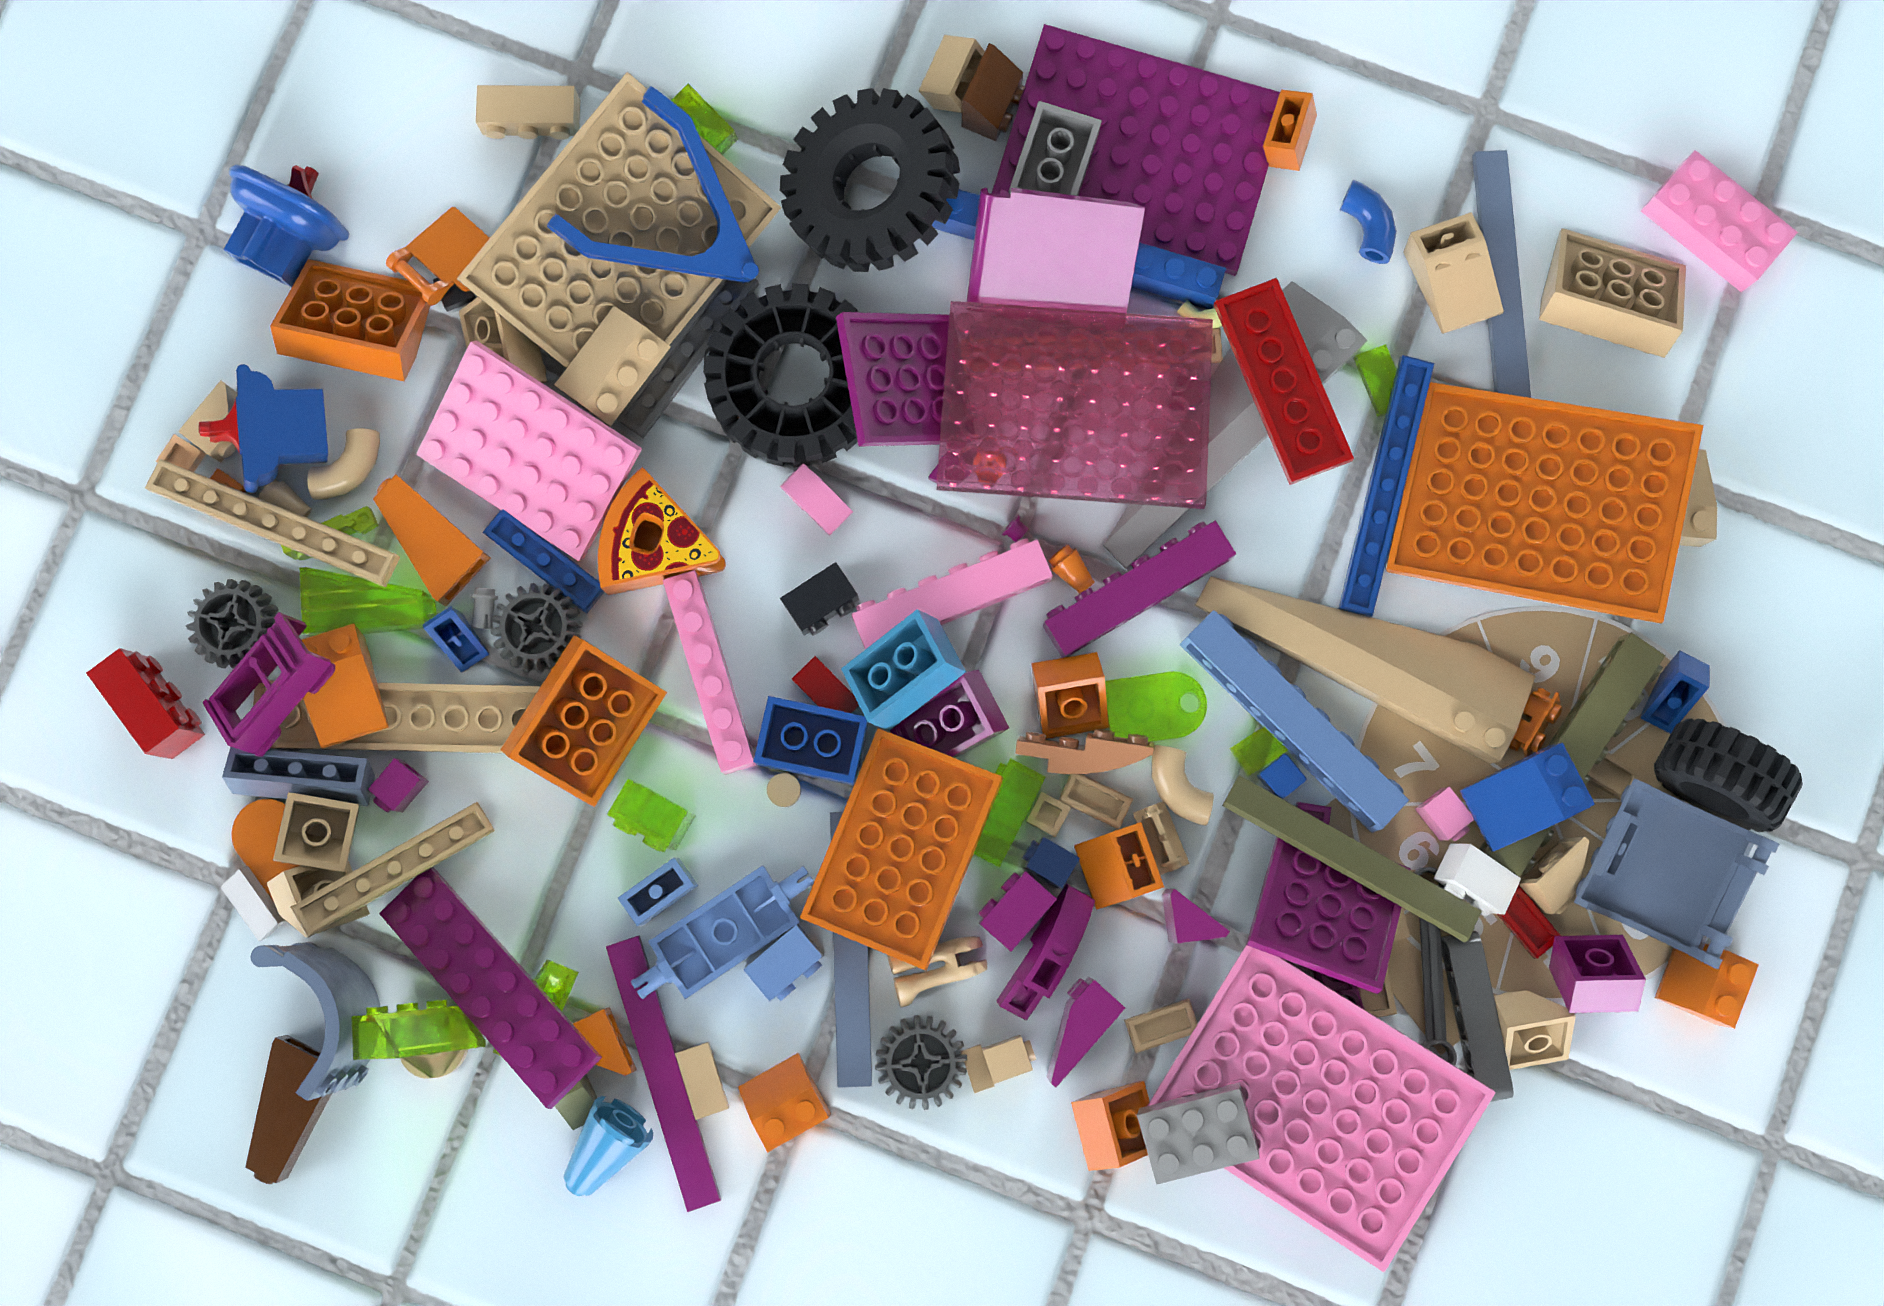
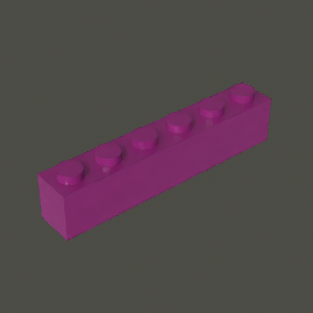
(1138, 589)

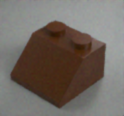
(992, 95)

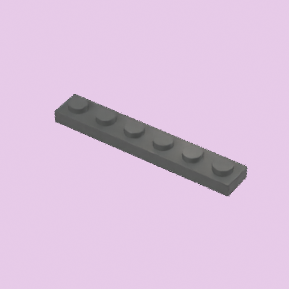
(683, 357)

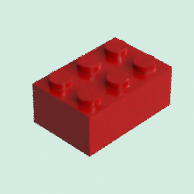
(146, 703)

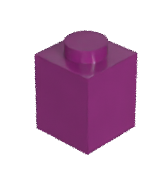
(397, 786)

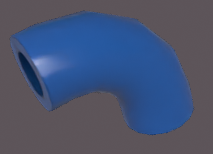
(1375, 220)

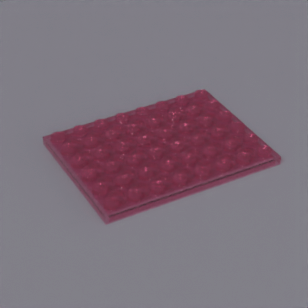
(1076, 405)

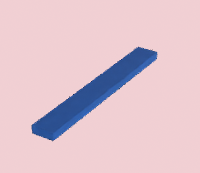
(1386, 486)

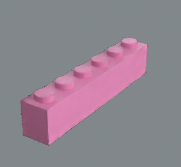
(958, 593)
(709, 672)

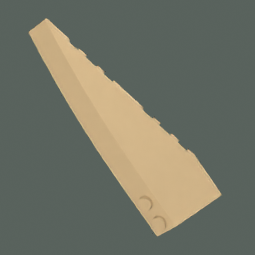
(1419, 675)

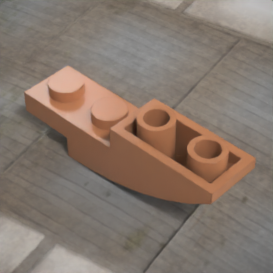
(1099, 754)

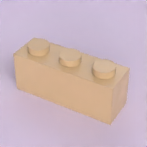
(527, 111)

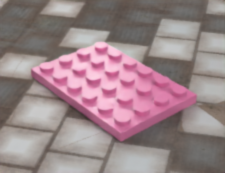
(528, 450)

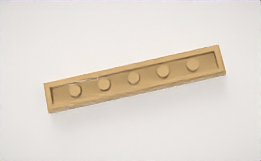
(391, 869)

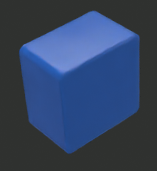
(1281, 776)

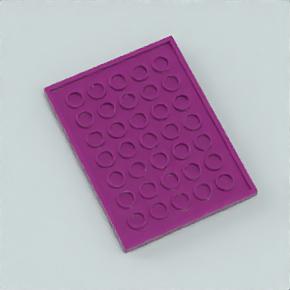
(1166, 140)

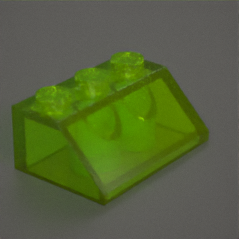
(413, 1031)

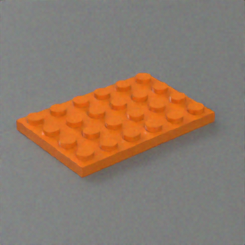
(902, 848)

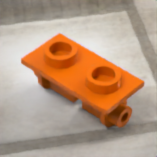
(1542, 711)

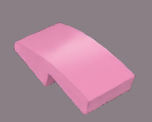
(816, 499)

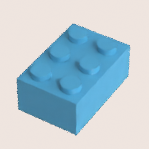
(903, 670)

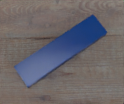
(544, 560)

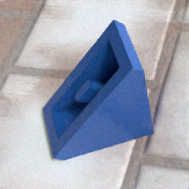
(456, 638)

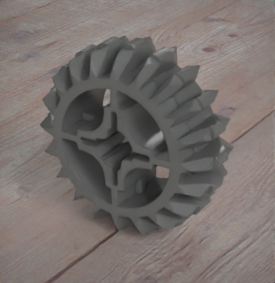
(237, 610)
(512, 613)
(900, 1064)

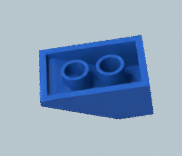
(1527, 796)

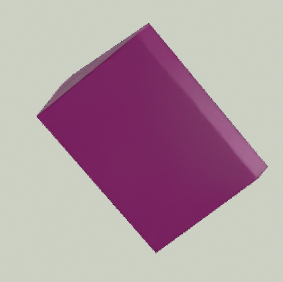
(1187, 921)

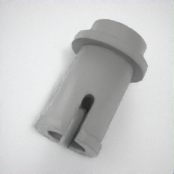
(483, 608)

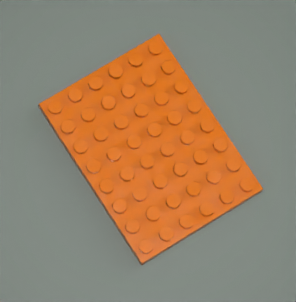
(1546, 501)

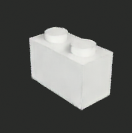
(1477, 879)

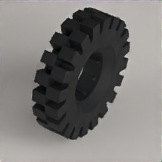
(842, 142)
(737, 357)

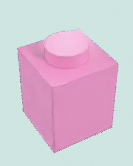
(1445, 815)

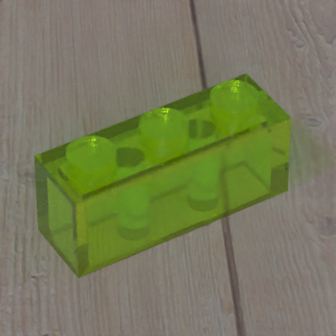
(1008, 811)

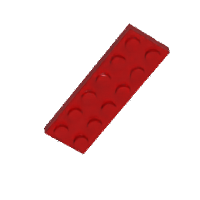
(1283, 381)

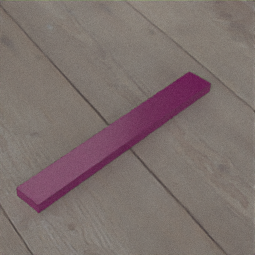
(664, 1077)

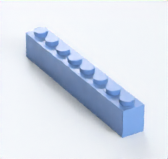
(1298, 725)

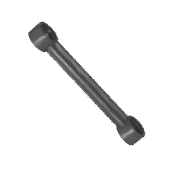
(1433, 983)

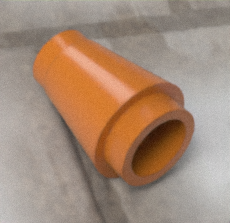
(1071, 568)

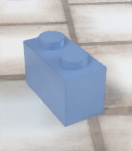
(658, 891)
(784, 963)

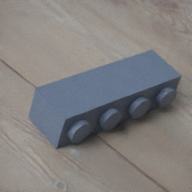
(299, 773)

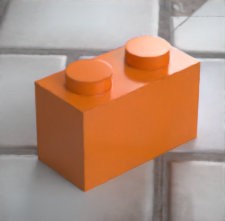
(1290, 130)

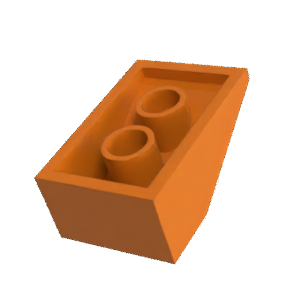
(350, 699)

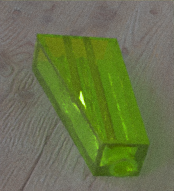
(339, 600)

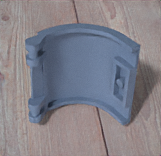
(1673, 871)
(342, 992)

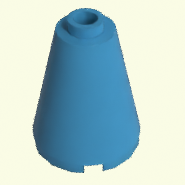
(605, 1145)

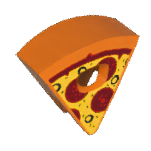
(650, 540)

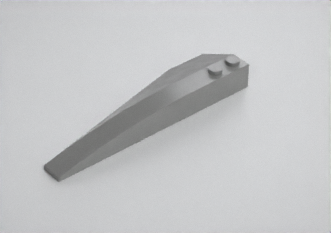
(1235, 420)

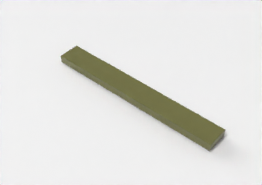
(1352, 858)

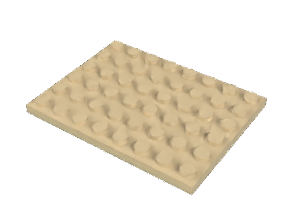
(618, 185)

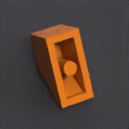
(605, 1036)

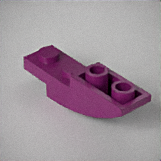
(1051, 954)

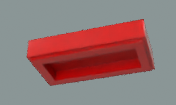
(825, 687)
(1529, 924)

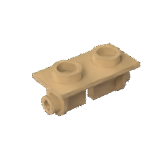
(1162, 837)

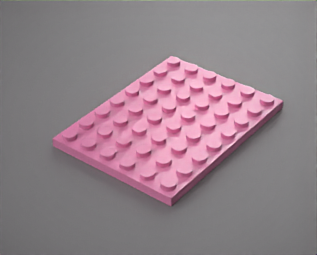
(1340, 1103)

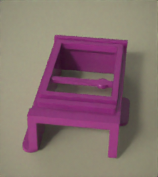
(300, 674)

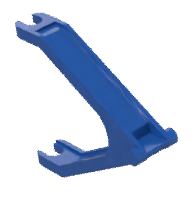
(729, 254)

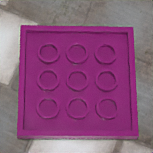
(895, 375)
(1323, 919)

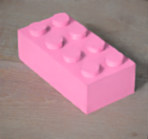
(1719, 221)

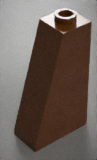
(283, 1117)

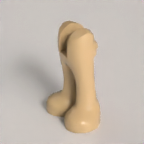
(910, 985)

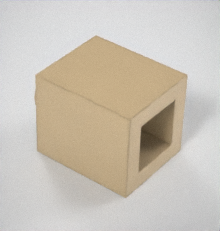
(1009, 1058)

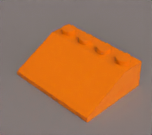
(351, 320)
(583, 721)

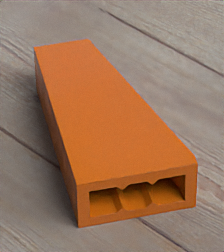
(432, 543)

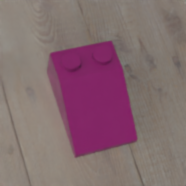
(955, 718)
(1083, 1022)

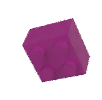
(1016, 909)
(1596, 974)

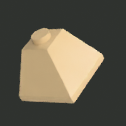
(1556, 875)
(302, 882)
(1533, 1029)

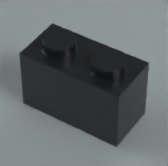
(820, 600)

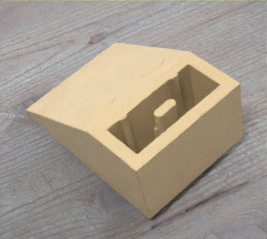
(1454, 272)

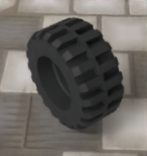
(1728, 774)

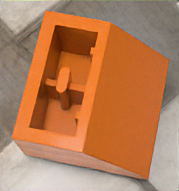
(1118, 866)

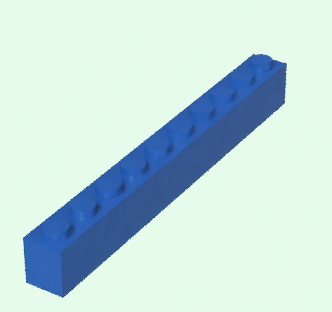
(1154, 270)

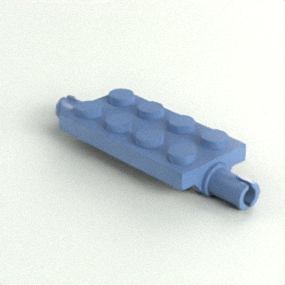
(723, 932)

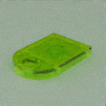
(1152, 706)

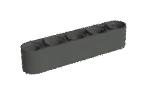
(1476, 1014)

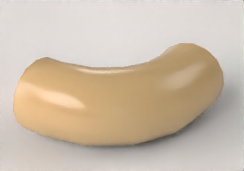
(350, 469)
(1175, 789)

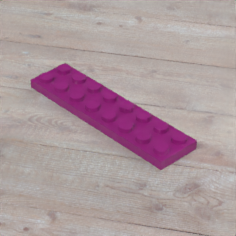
(490, 987)

